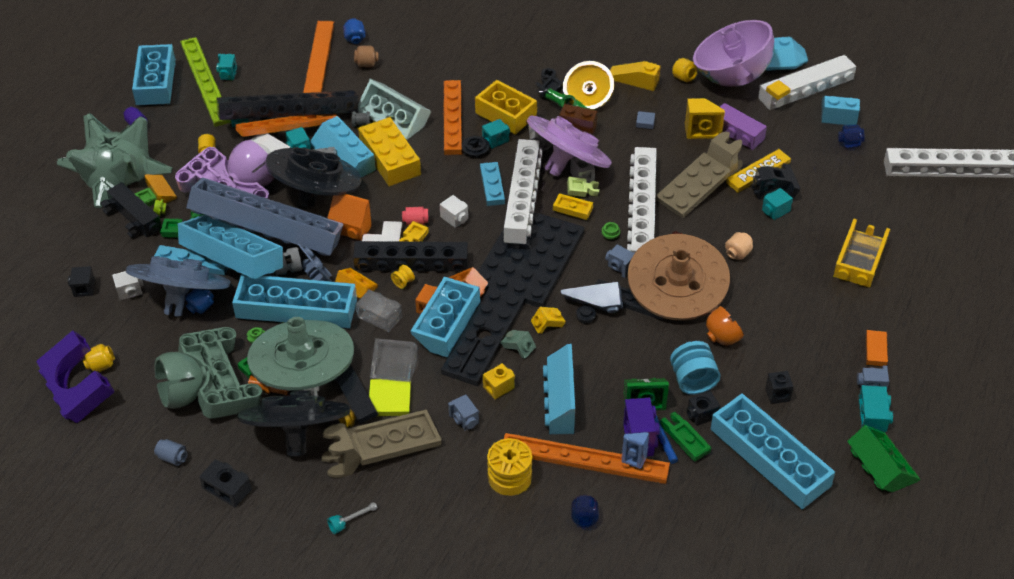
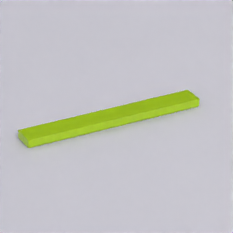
(203, 78)

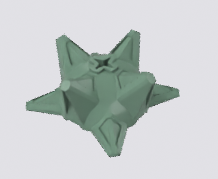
(112, 157)

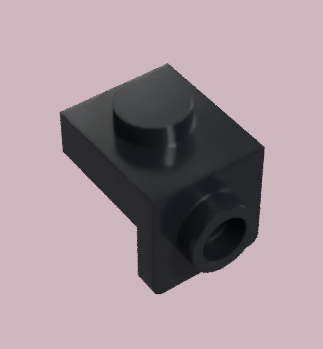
(552, 82)

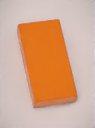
(876, 348)

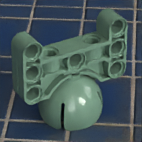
(204, 372)

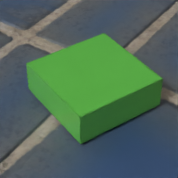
(147, 196)

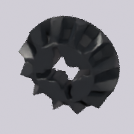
(471, 142)

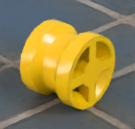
(402, 276)

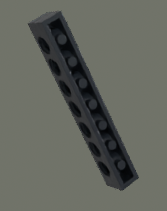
(286, 105)

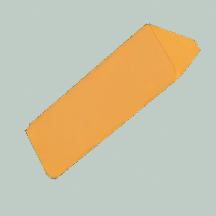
(160, 187)
(361, 282)

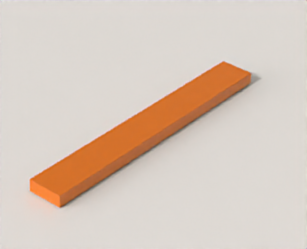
(319, 57)
(592, 459)

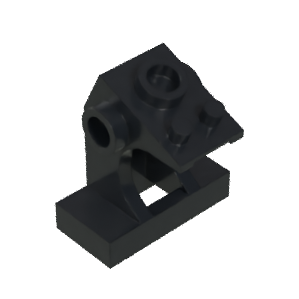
(769, 178)

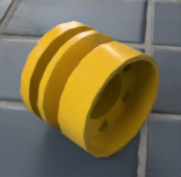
(509, 466)

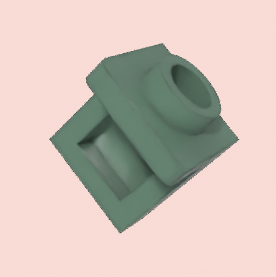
(519, 340)

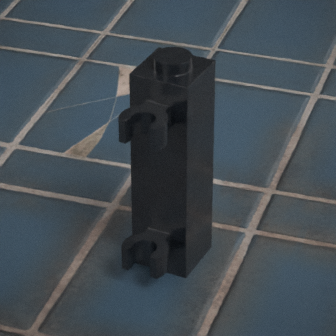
(139, 214)

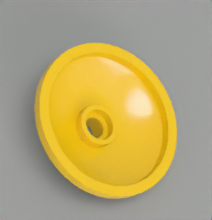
(586, 76)

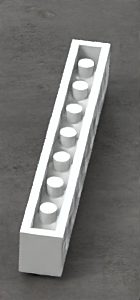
(949, 162)
(523, 192)
(642, 197)

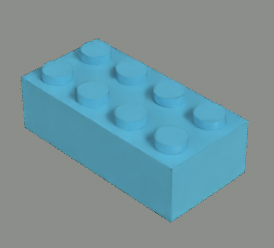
(154, 74)

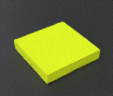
(390, 397)

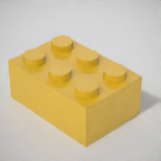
(507, 104)

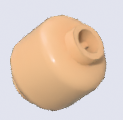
(739, 246)

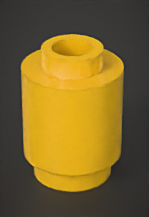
(206, 141)

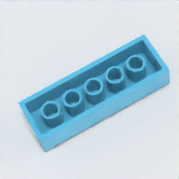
(231, 246)
(285, 298)
(772, 451)

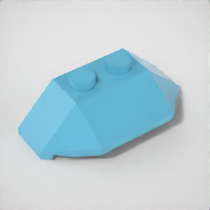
(787, 54)

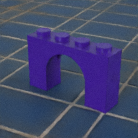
(56, 367)

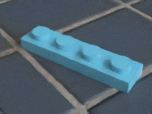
(180, 254)

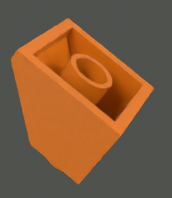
(353, 213)

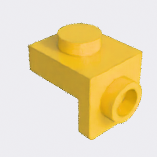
(547, 317)

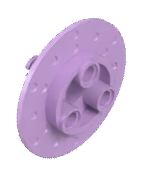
(567, 143)

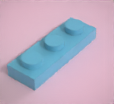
(492, 183)

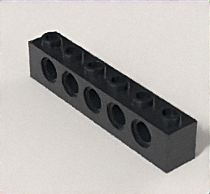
(415, 255)

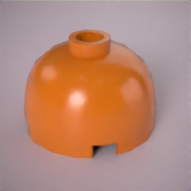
(722, 328)

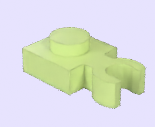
(580, 187)

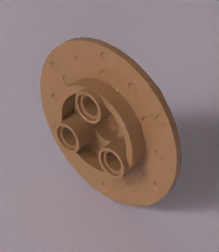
(679, 265)

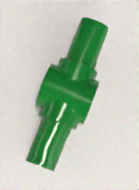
(563, 99)

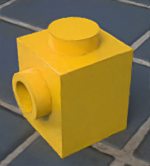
(498, 381)

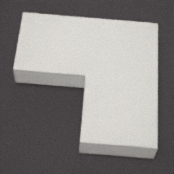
(390, 232)

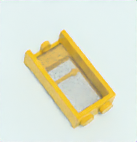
(860, 255)

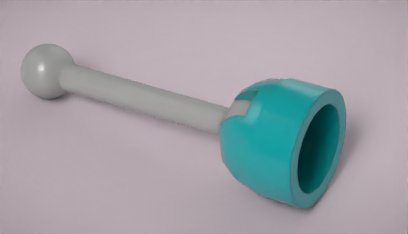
(337, 523)

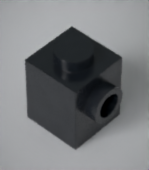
(81, 281)

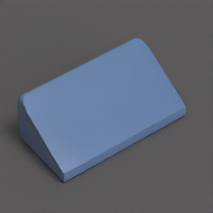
(635, 449)

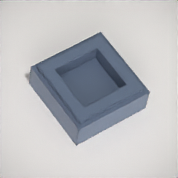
(645, 120)

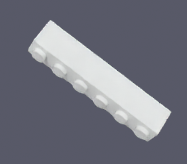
(811, 81)

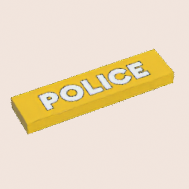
(744, 178)

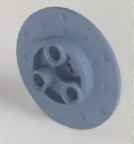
(177, 279)

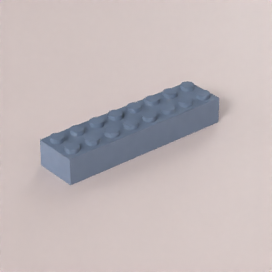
(264, 216)

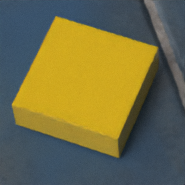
(778, 89)

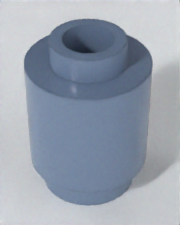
(171, 452)

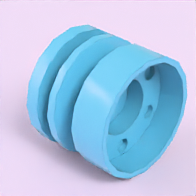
(695, 367)

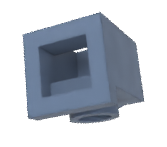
(619, 259)
(873, 377)
(464, 412)

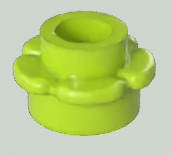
(159, 207)

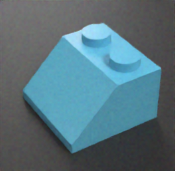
(840, 110)

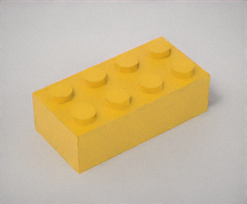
(392, 152)

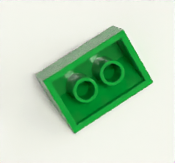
(882, 459)

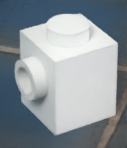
(454, 211)
(127, 285)

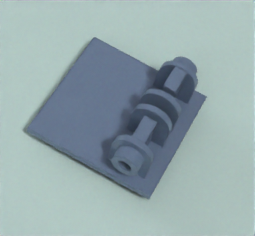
(314, 266)

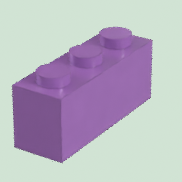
(743, 127)

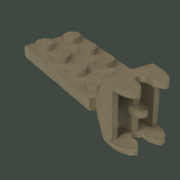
(702, 176)
(378, 441)

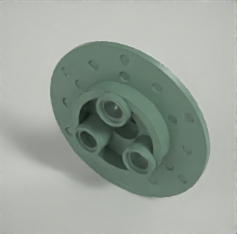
(300, 354)

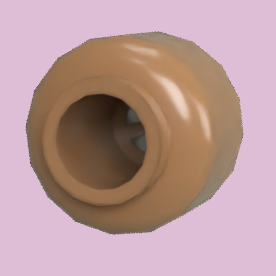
(365, 56)

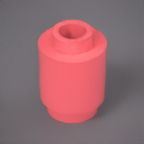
(415, 214)

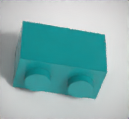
(874, 407)

